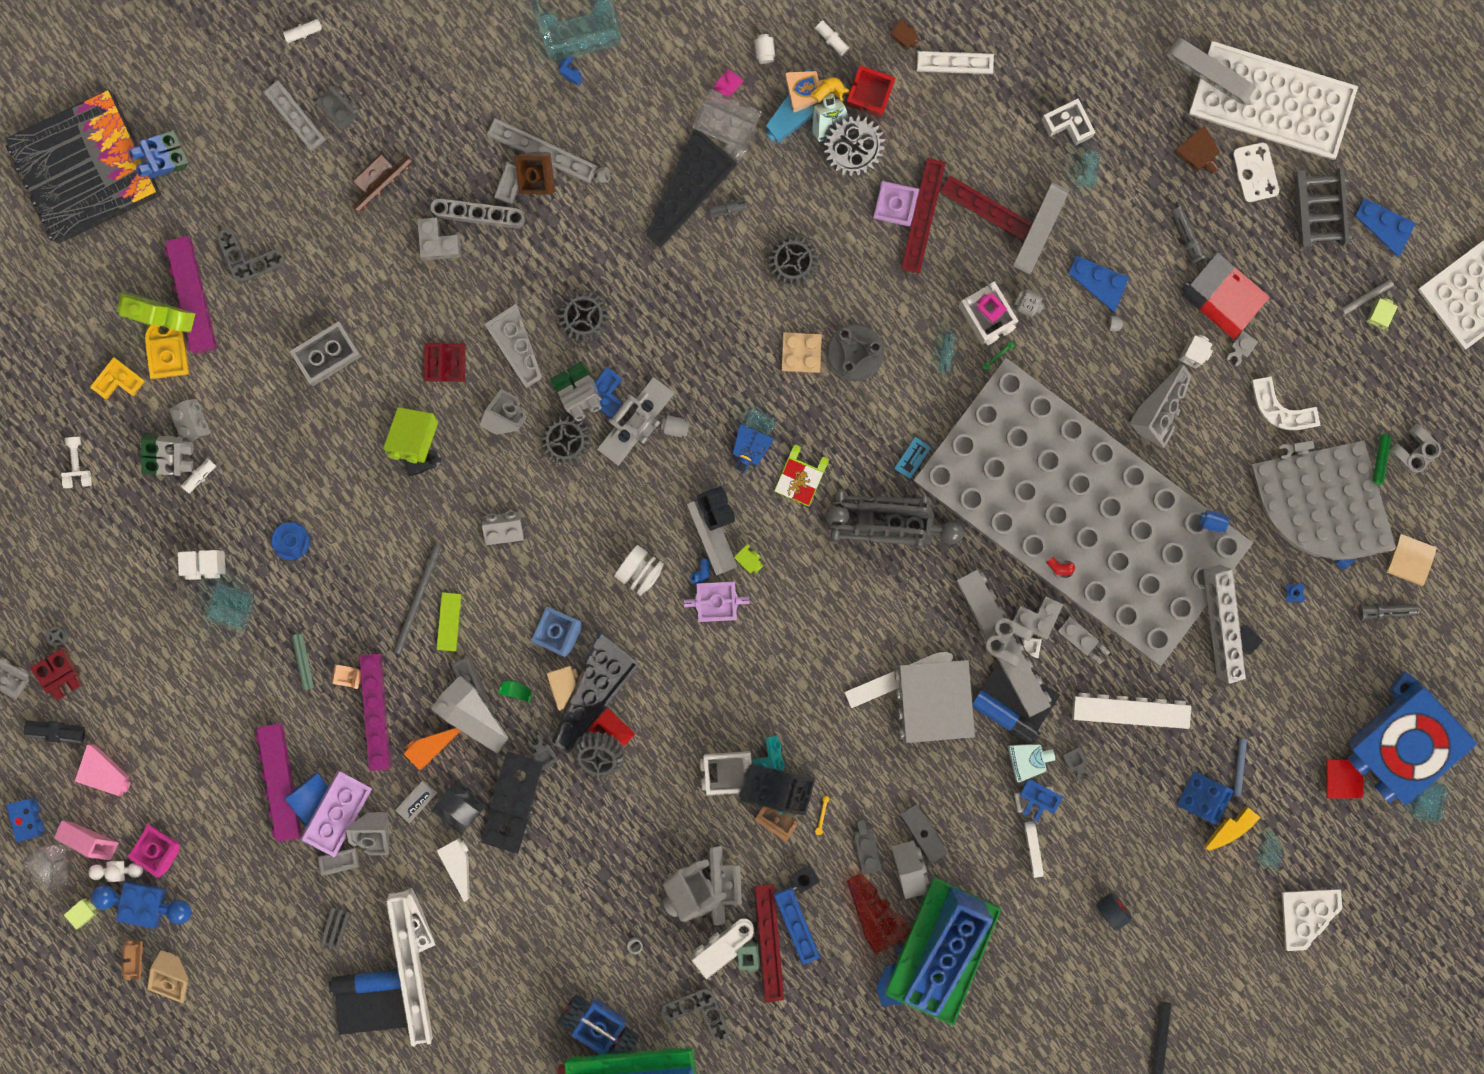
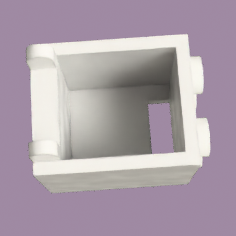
(980, 323)
(729, 772)

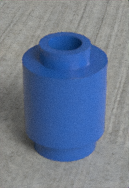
(1214, 521)

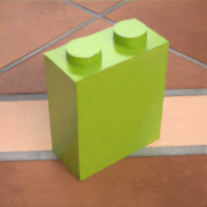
(410, 435)

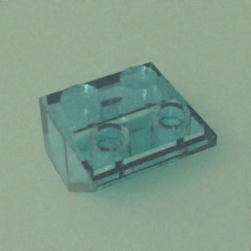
(230, 607)

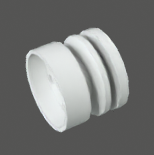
(639, 570)

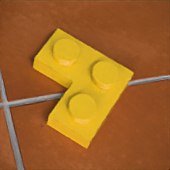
(114, 375)

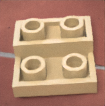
(1411, 560)

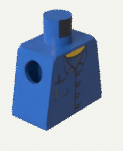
(750, 447)

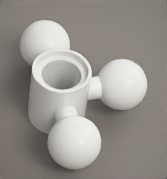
(115, 871)

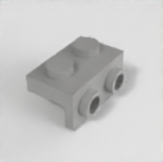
(189, 420)
(502, 528)
(12, 679)

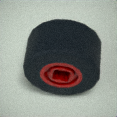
(1114, 911)

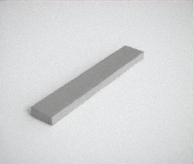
(528, 143)

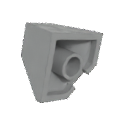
(503, 414)
(370, 833)

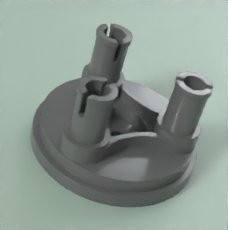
(855, 352)

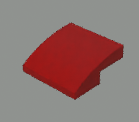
(1343, 779)

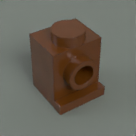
(905, 35)

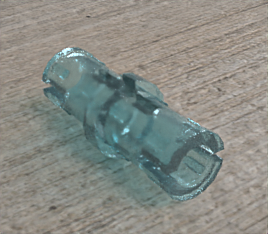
(947, 353)

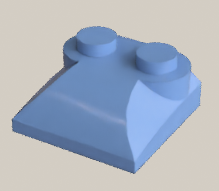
(557, 632)

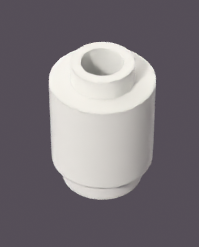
(764, 49)

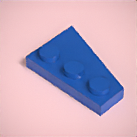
(1386, 225)
(1100, 281)

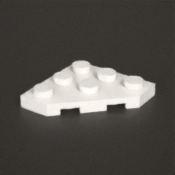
(1308, 915)

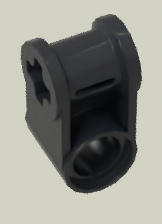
(419, 467)

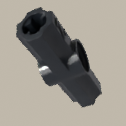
(54, 731)

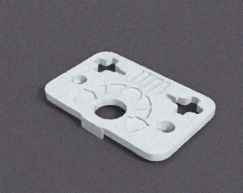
(1260, 171)

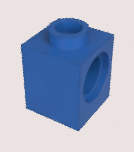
(1405, 678)

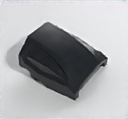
(458, 807)

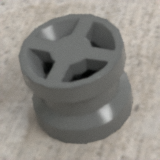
(53, 634)

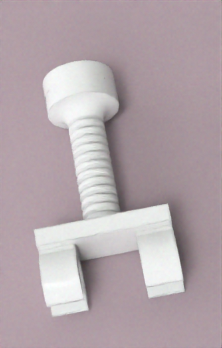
(73, 443)

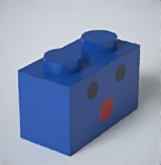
(25, 819)

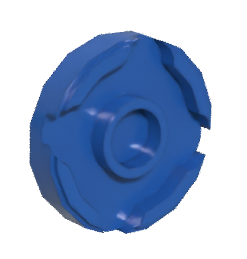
(290, 546)

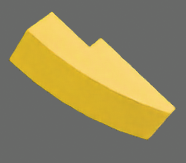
(1232, 829)

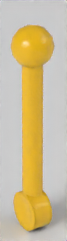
(819, 831)

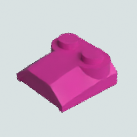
(154, 851)

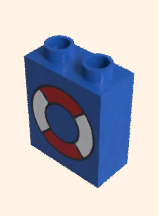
(1410, 744)

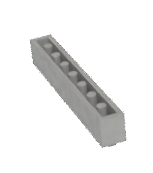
(987, 615)

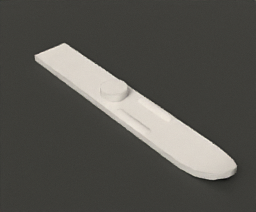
(887, 682)

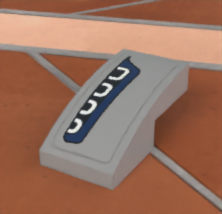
(416, 801)

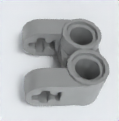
(1419, 453)
(1003, 639)

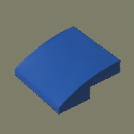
(306, 798)

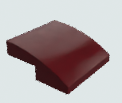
(444, 362)

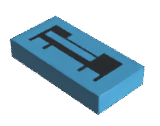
(912, 458)

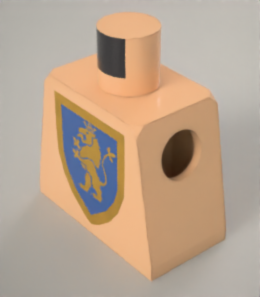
(800, 87)

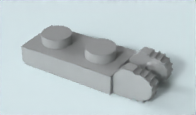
(1082, 639)

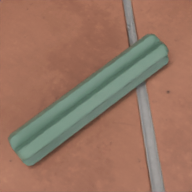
(302, 661)

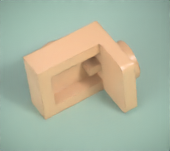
(346, 676)

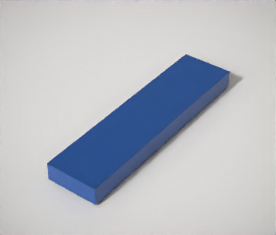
(796, 925)

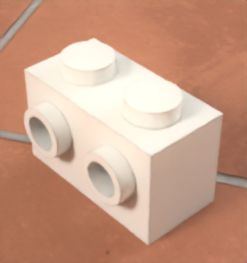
(1196, 351)

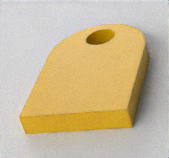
(166, 353)

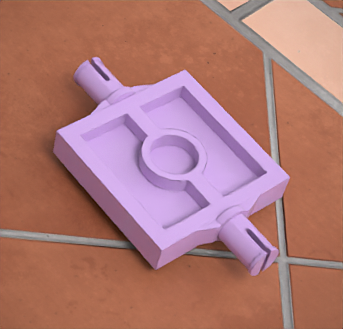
(716, 601)

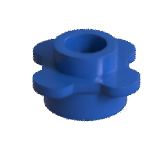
(1290, 589)

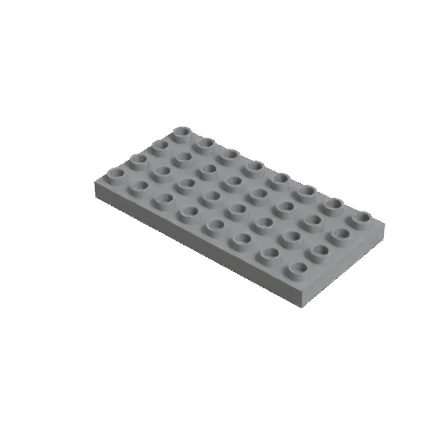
(1063, 488)

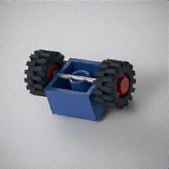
(597, 1026)

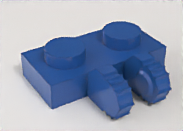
(1040, 796)

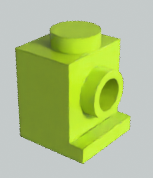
(749, 560)

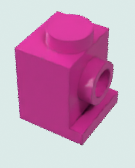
(998, 307)

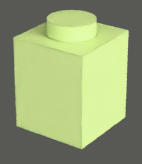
(1382, 313)
(81, 913)

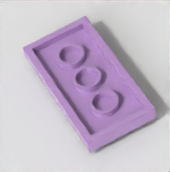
(335, 813)

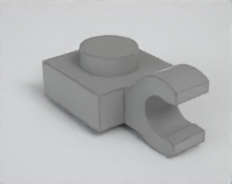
(1300, 448)

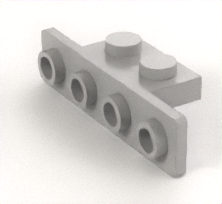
(724, 879)

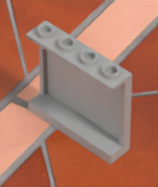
(935, 701)

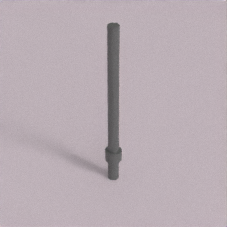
(430, 565)

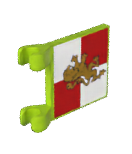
(799, 479)

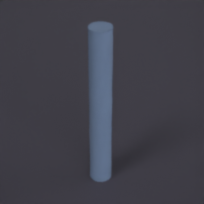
(1240, 767)

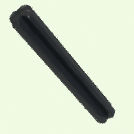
(1161, 1038)

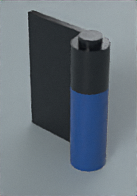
(1001, 704)
(369, 1002)

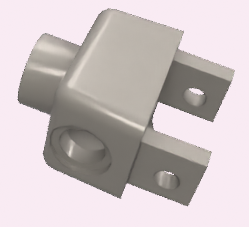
(690, 893)

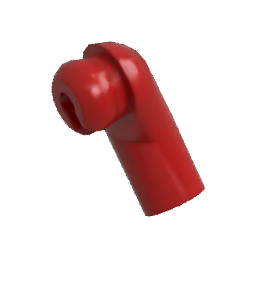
(1061, 569)

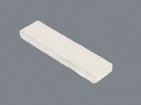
(955, 62)

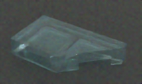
(1272, 852)

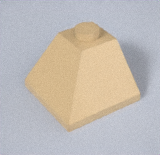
(563, 684)
(168, 977)

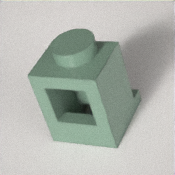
(745, 963)

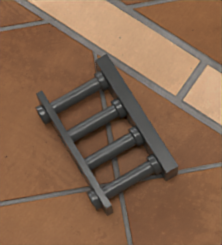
(1304, 200)

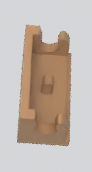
(777, 823)

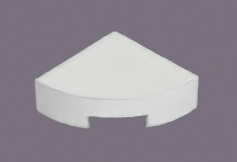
(1032, 646)

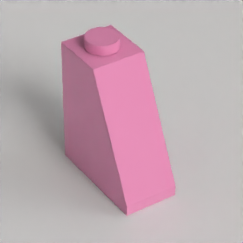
(101, 772)
(85, 841)

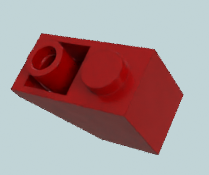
(612, 725)

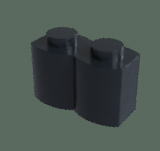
(715, 508)

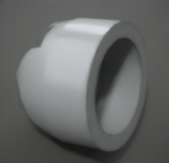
(603, 175)
(1115, 323)
(637, 948)

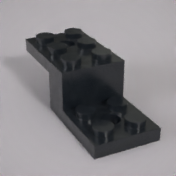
(776, 789)
(512, 802)

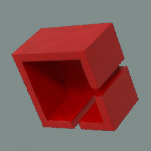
(870, 91)

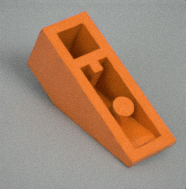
(425, 749)

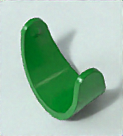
(515, 690)

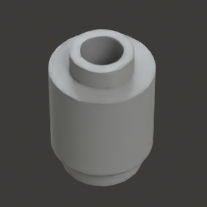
(675, 426)

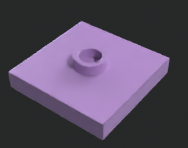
(896, 203)

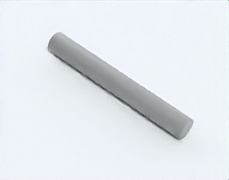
(1368, 296)

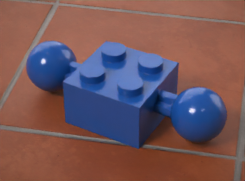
(141, 904)

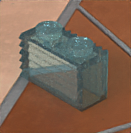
(1430, 803)

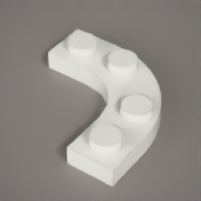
(1276, 413)

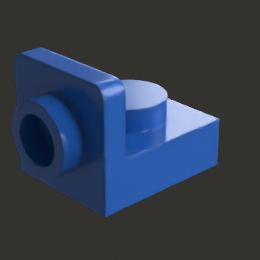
(572, 74)

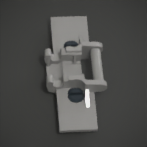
(640, 426)

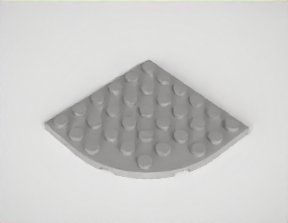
(1326, 502)

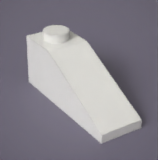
(456, 862)

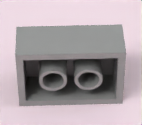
(326, 353)

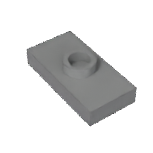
(508, 185)
(341, 862)

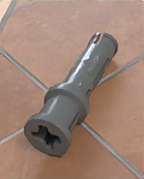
(1192, 243)
(1378, 611)

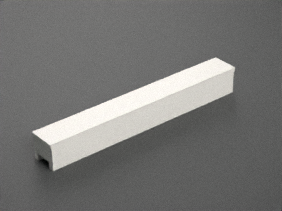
(409, 968)

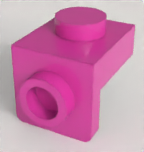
(728, 83)

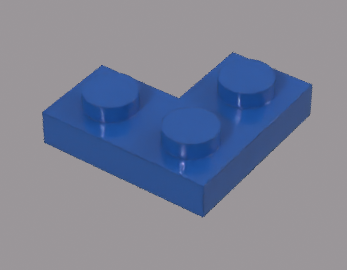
(606, 385)

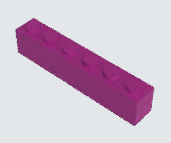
(190, 293)
(375, 712)
(278, 780)

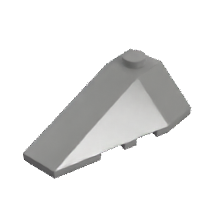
(1157, 412)
(466, 711)

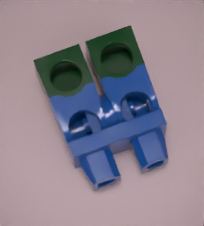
(159, 155)

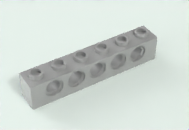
(1224, 623)

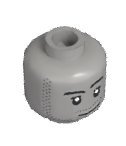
(1029, 303)

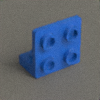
(1205, 798)

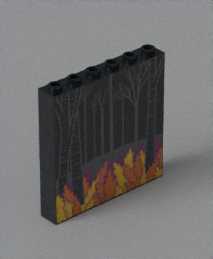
(81, 167)

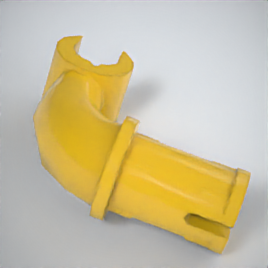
(829, 85)

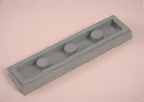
(294, 115)

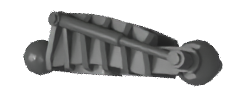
(896, 509)

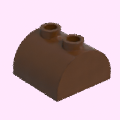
(535, 173)

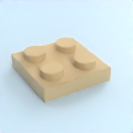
(801, 352)

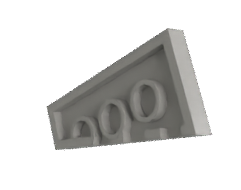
(514, 342)

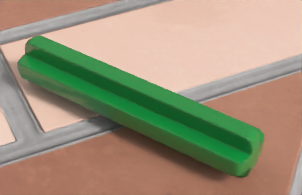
(1381, 459)

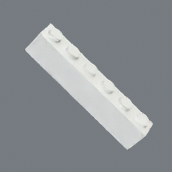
(1131, 712)

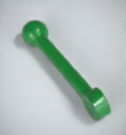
(986, 366)

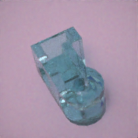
(1090, 170)

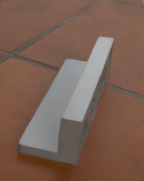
(713, 541)

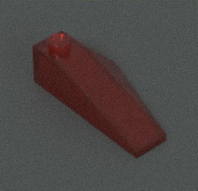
(879, 923)

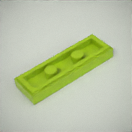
(449, 621)

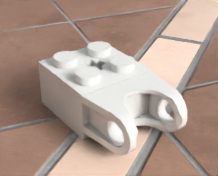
(721, 948)

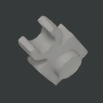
(1243, 346)

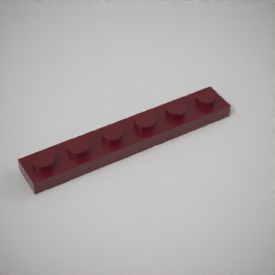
(986, 208)
(923, 215)
(768, 943)

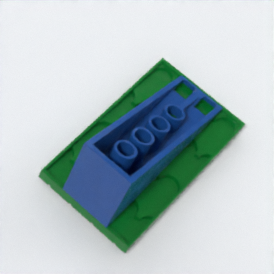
(942, 951)
(640, 1062)

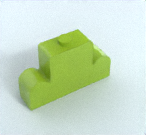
(154, 312)

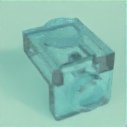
(759, 421)

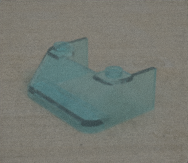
(579, 34)

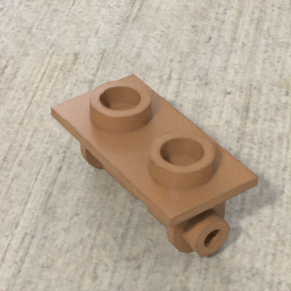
(133, 950)

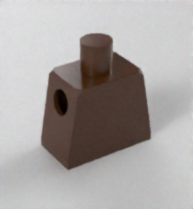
(1199, 151)

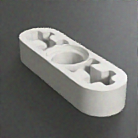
(1033, 845)

